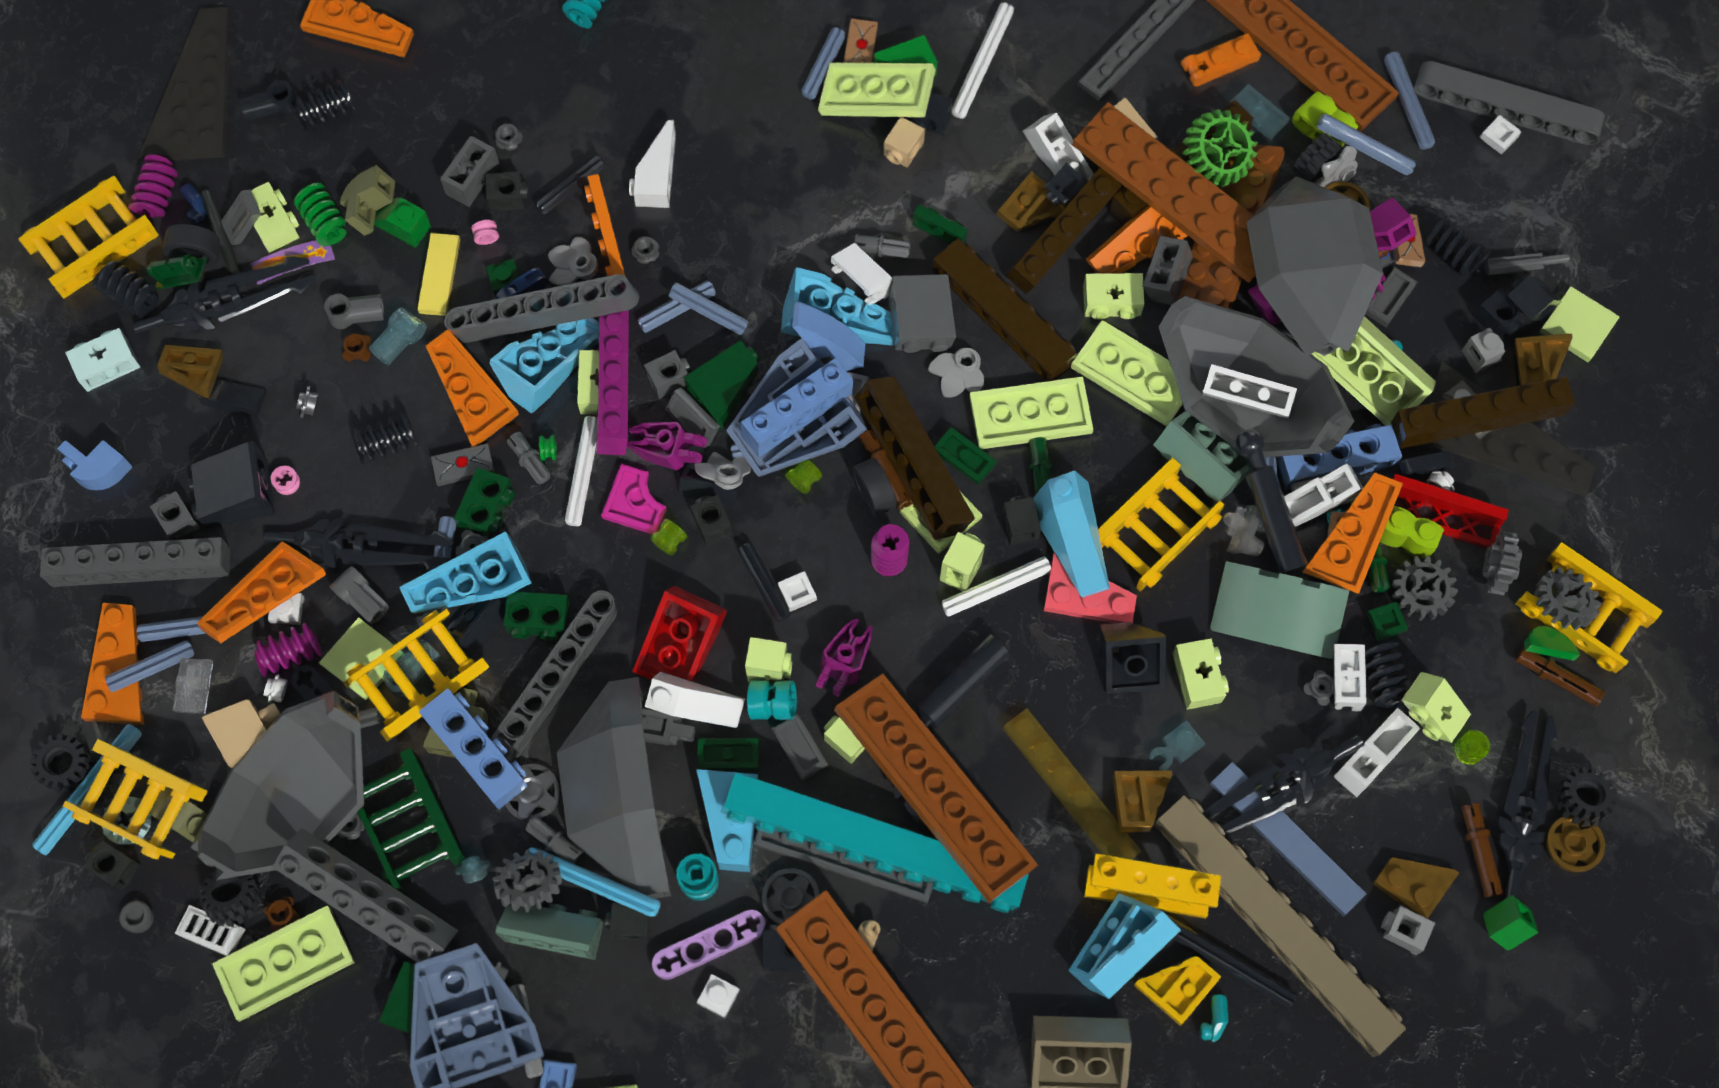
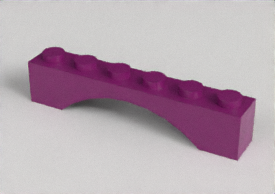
(1391, 228)
(613, 384)

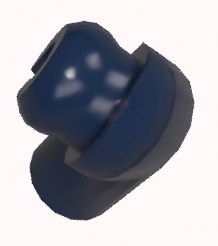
(196, 201)

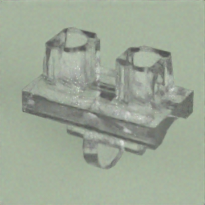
(1243, 527)
(192, 686)

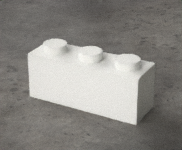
(1249, 391)

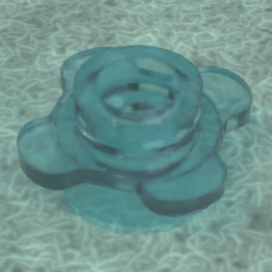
(473, 869)

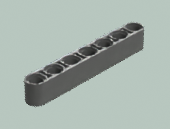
(1512, 102)
(542, 308)
(555, 666)

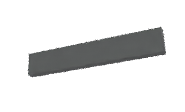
(1132, 46)
(837, 863)

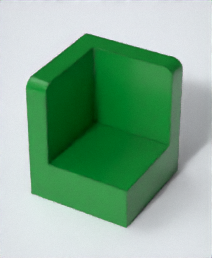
(1510, 923)

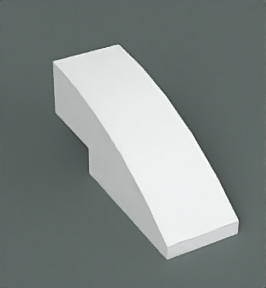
(1323, 494)
(1377, 752)

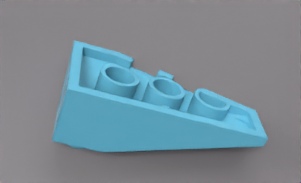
(815, 289)
(540, 365)
(1072, 531)
(475, 576)

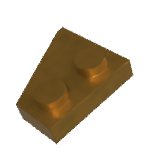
(1028, 205)
(1540, 357)
(191, 367)
(1139, 798)
(1415, 884)

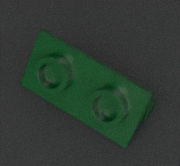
(176, 272)

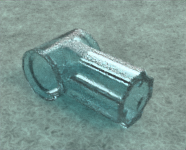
(401, 330)
(411, 668)

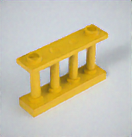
(90, 263)
(1148, 497)
(1613, 594)
(394, 721)
(135, 769)
(1153, 884)

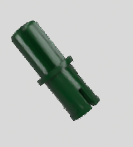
(1040, 462)
(1378, 572)

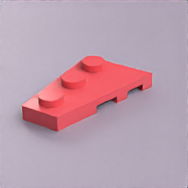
(1109, 606)

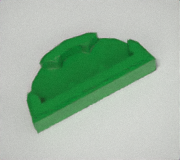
(1551, 642)

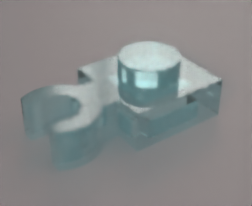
(1179, 744)

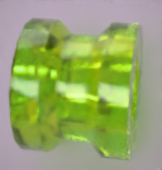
(804, 476)
(668, 537)
(1477, 743)

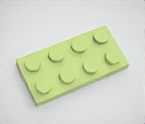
(877, 89)
(1130, 372)
(1030, 412)
(283, 963)

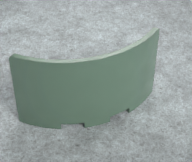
(1279, 610)

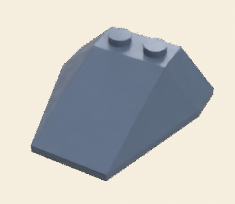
(824, 434)
(466, 1022)

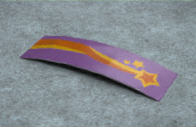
(309, 250)

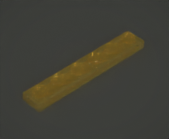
(1069, 787)

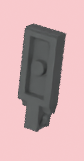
(665, 729)

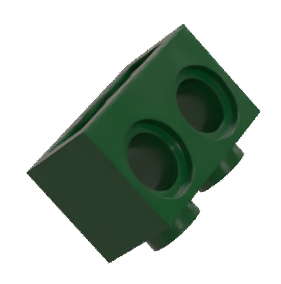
(477, 502)
(539, 607)

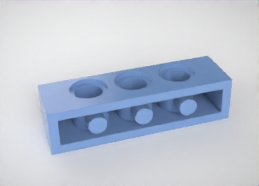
(796, 407)
(1380, 440)
(498, 788)

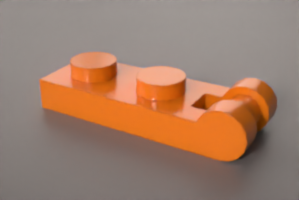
(1221, 60)

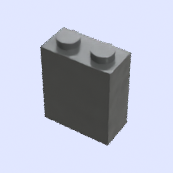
(921, 313)

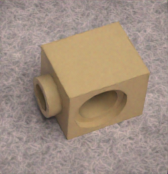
(903, 142)

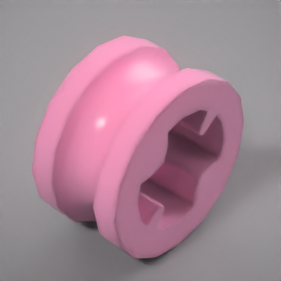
(485, 232)
(279, 474)

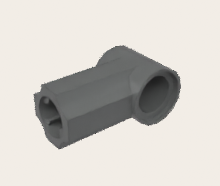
(356, 309)
(355, 590)

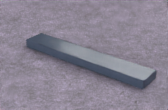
(1295, 846)

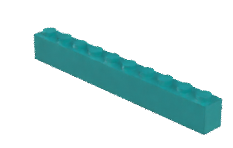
(856, 837)

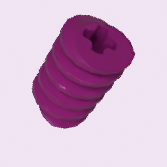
(153, 186)
(889, 550)
(287, 649)

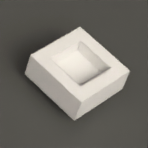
(1500, 134)
(797, 591)
(288, 612)
(718, 996)

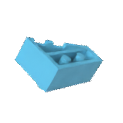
(731, 840)
(1122, 945)

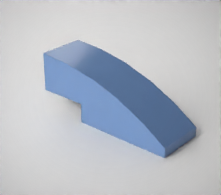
(828, 336)

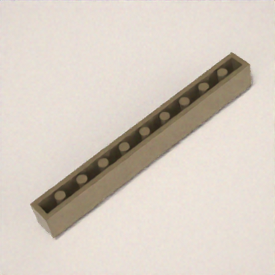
(1281, 928)

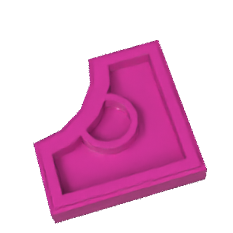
(631, 502)

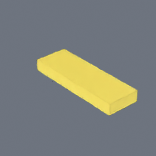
(438, 274)

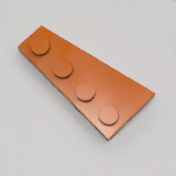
(356, 25)
(602, 221)
(1133, 242)
(474, 395)
(1353, 542)
(264, 588)
(113, 651)

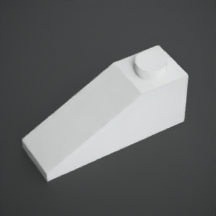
(1054, 145)
(654, 171)
(693, 701)

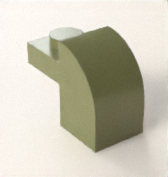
(366, 195)
(188, 819)

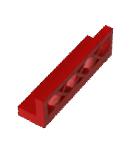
(1453, 504)

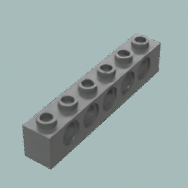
(135, 562)
(364, 897)

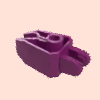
(665, 444)
(844, 657)

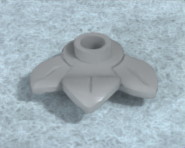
(1339, 170)
(570, 261)
(957, 376)
(724, 472)

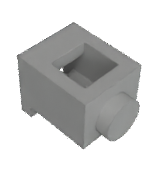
(1488, 347)
(1417, 926)

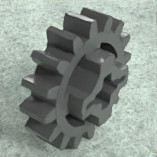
(1502, 563)
(1420, 575)
(1567, 598)
(527, 880)

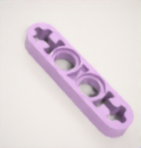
(711, 949)

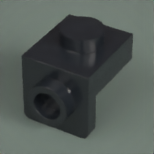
(1064, 185)

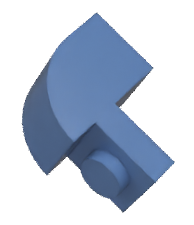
(99, 469)

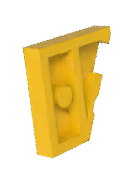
(1179, 987)

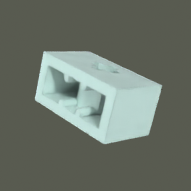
(93, 369)

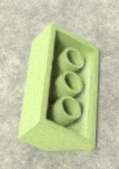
(1378, 373)

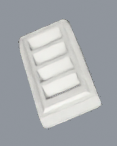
(230, 942)

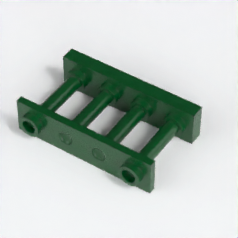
(434, 822)

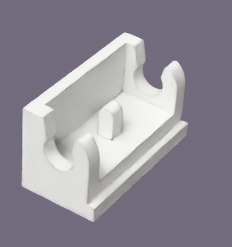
(864, 272)
(1349, 676)

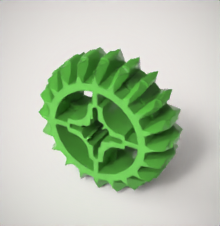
(1231, 139)

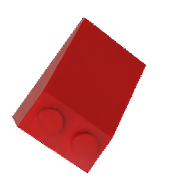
(679, 635)

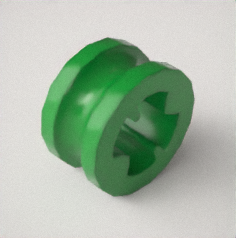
(548, 447)

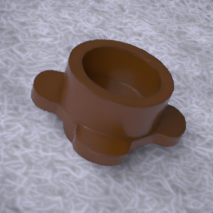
(351, 342)
(273, 911)

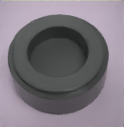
(136, 916)

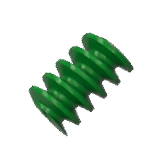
(320, 214)

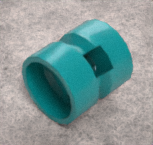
(773, 700)
(697, 877)

